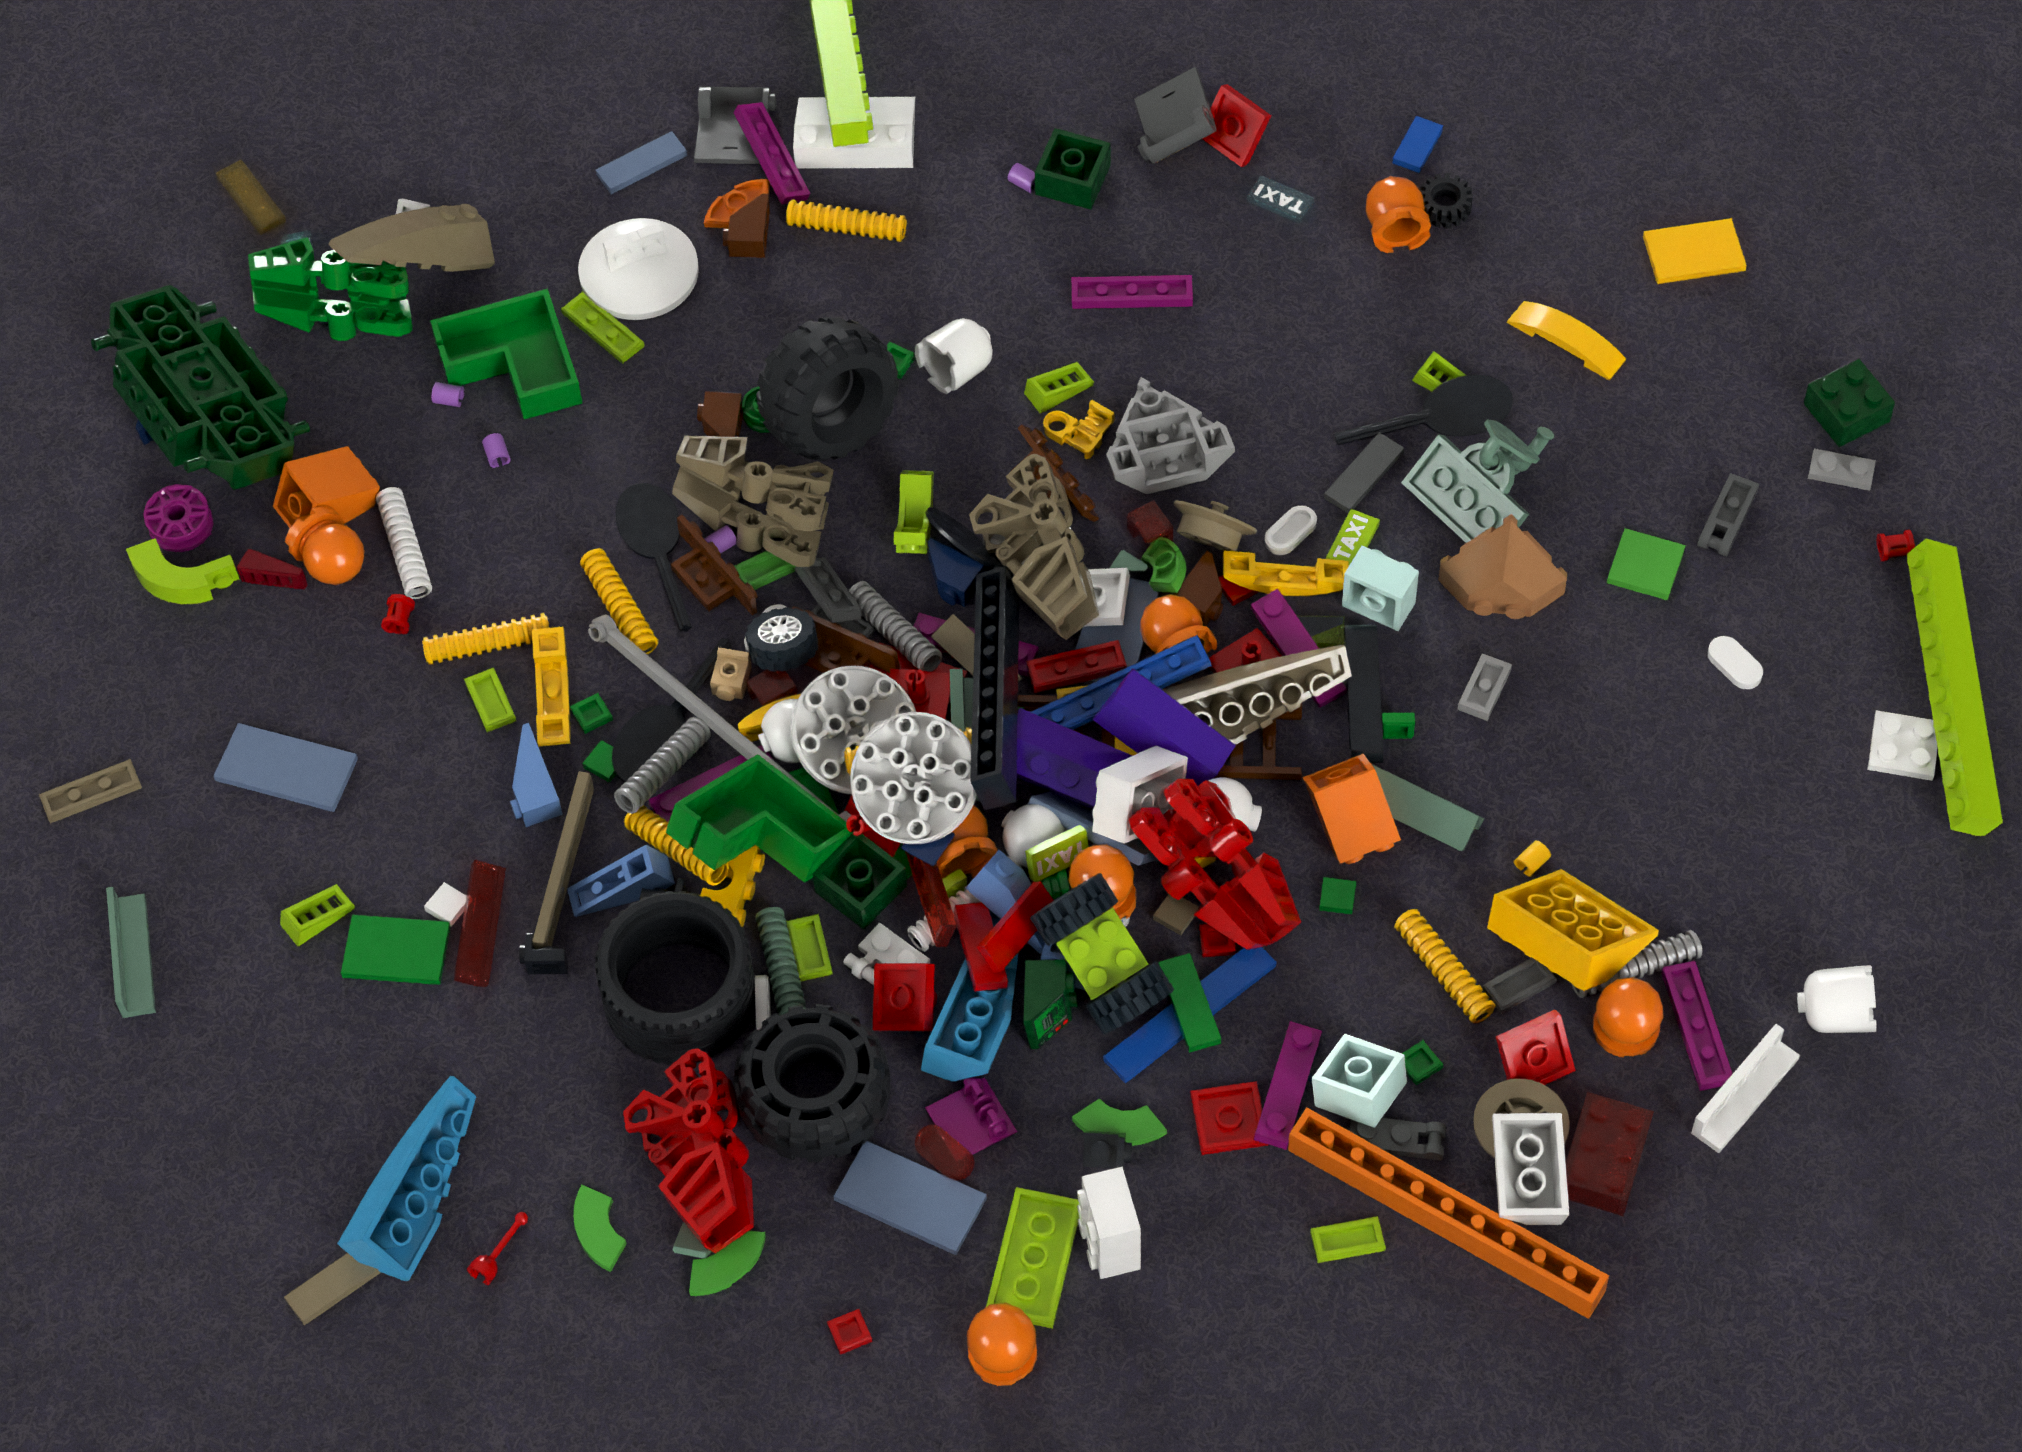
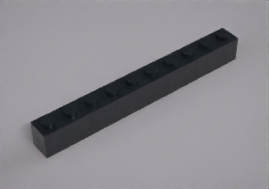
(995, 689)

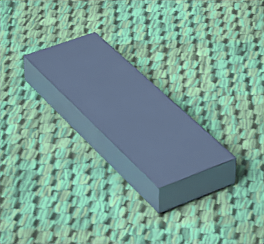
(641, 162)

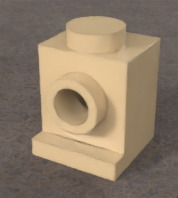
(730, 674)

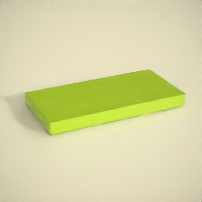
(1035, 1254)

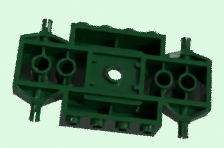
(216, 424)

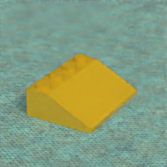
(1569, 928)

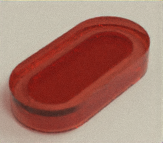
(944, 1152)

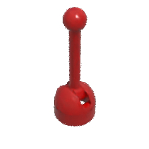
(486, 1263)

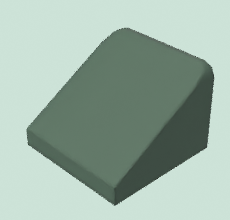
(1126, 560)
(688, 1244)

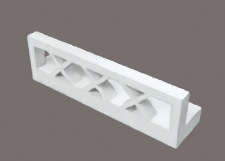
(1744, 1090)

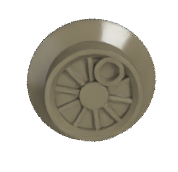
(1211, 525)
(1515, 1097)

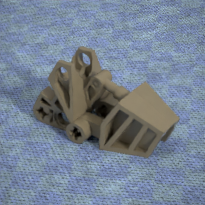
(716, 473)
(1033, 525)

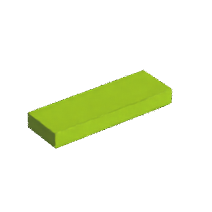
(602, 328)

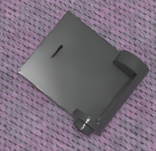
(1174, 116)
(719, 133)

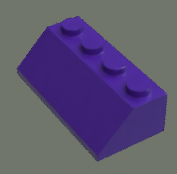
(1061, 758)

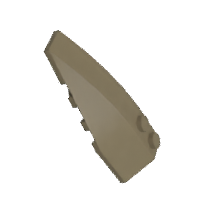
(426, 236)
(1256, 693)

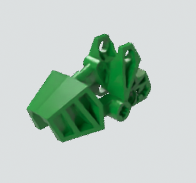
(288, 291)

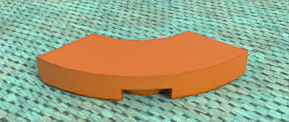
(728, 204)

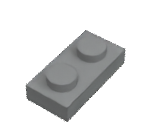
(1841, 469)
(1484, 687)

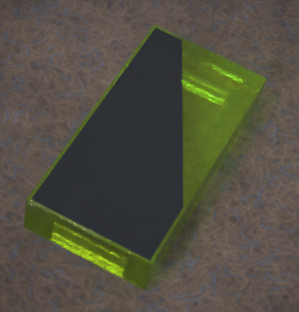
(1324, 630)

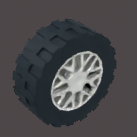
(782, 639)

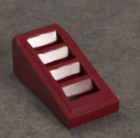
(267, 570)

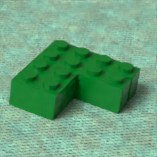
(511, 338)
(760, 809)

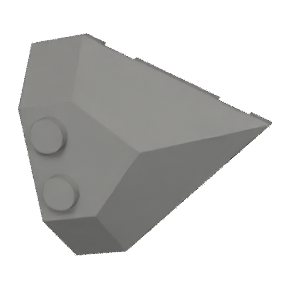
(1166, 443)

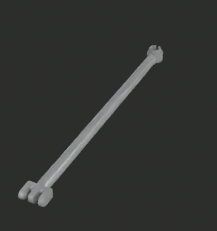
(604, 629)

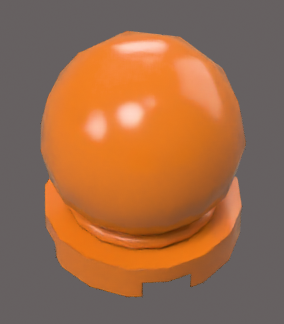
(1397, 214)
(326, 546)
(1172, 621)
(969, 847)
(1115, 870)
(1628, 1017)
(1002, 1344)

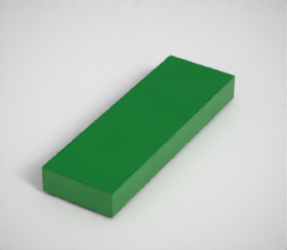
(1190, 1003)

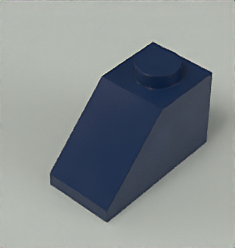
(953, 573)

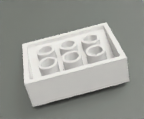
(889, 141)

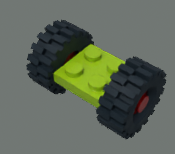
(1102, 954)

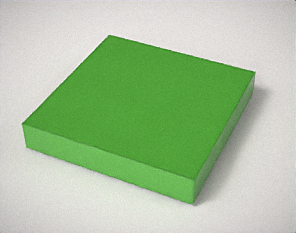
(1646, 564)

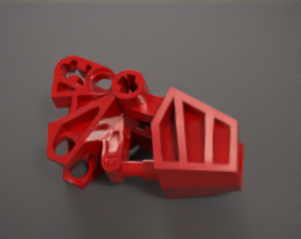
(1248, 909)
(698, 1150)

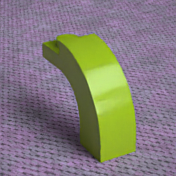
(913, 525)
(179, 583)

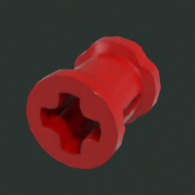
(1894, 544)
(398, 614)

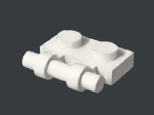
(882, 947)

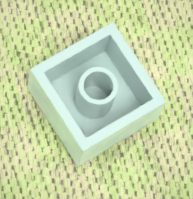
(1380, 587)
(1359, 1080)

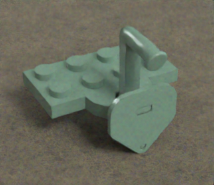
(1473, 485)

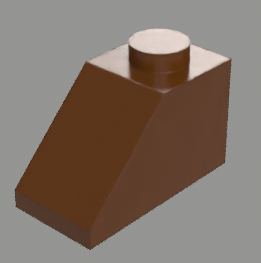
(749, 229)
(721, 414)
(1204, 589)

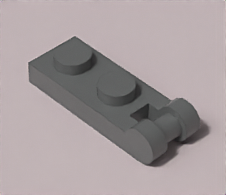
(1728, 514)
(1401, 1137)

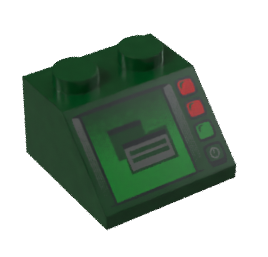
(1047, 999)

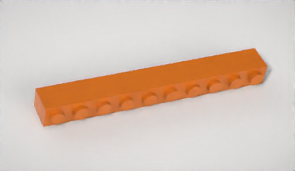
(1448, 1213)

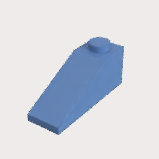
(532, 785)
(622, 881)
(1000, 886)

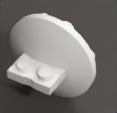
(638, 268)
(838, 714)
(913, 778)

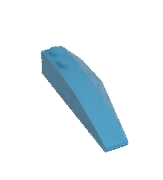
(969, 1027)
(402, 1202)

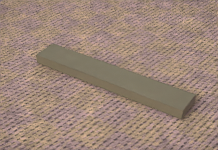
(564, 861)

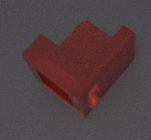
(1149, 523)
(771, 686)

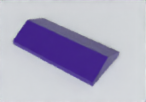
(1149, 717)

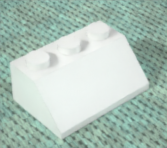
(1531, 1168)

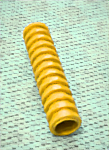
(846, 220)
(618, 599)
(482, 639)
(653, 828)
(1444, 965)

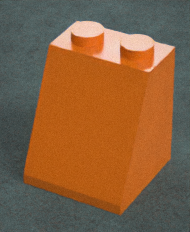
(326, 479)
(1352, 809)

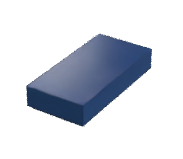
(1417, 144)

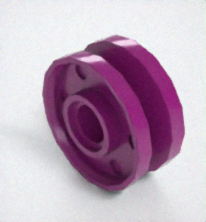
(175, 503)

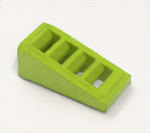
(1439, 364)
(1044, 398)
(310, 928)

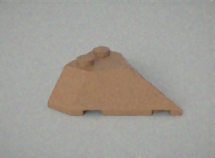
(1503, 573)

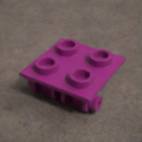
(972, 1116)

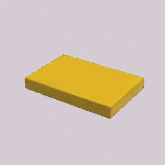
(1694, 251)

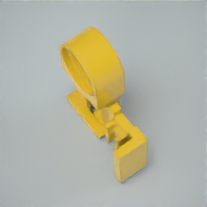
(1086, 434)

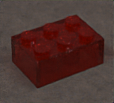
(1606, 1153)

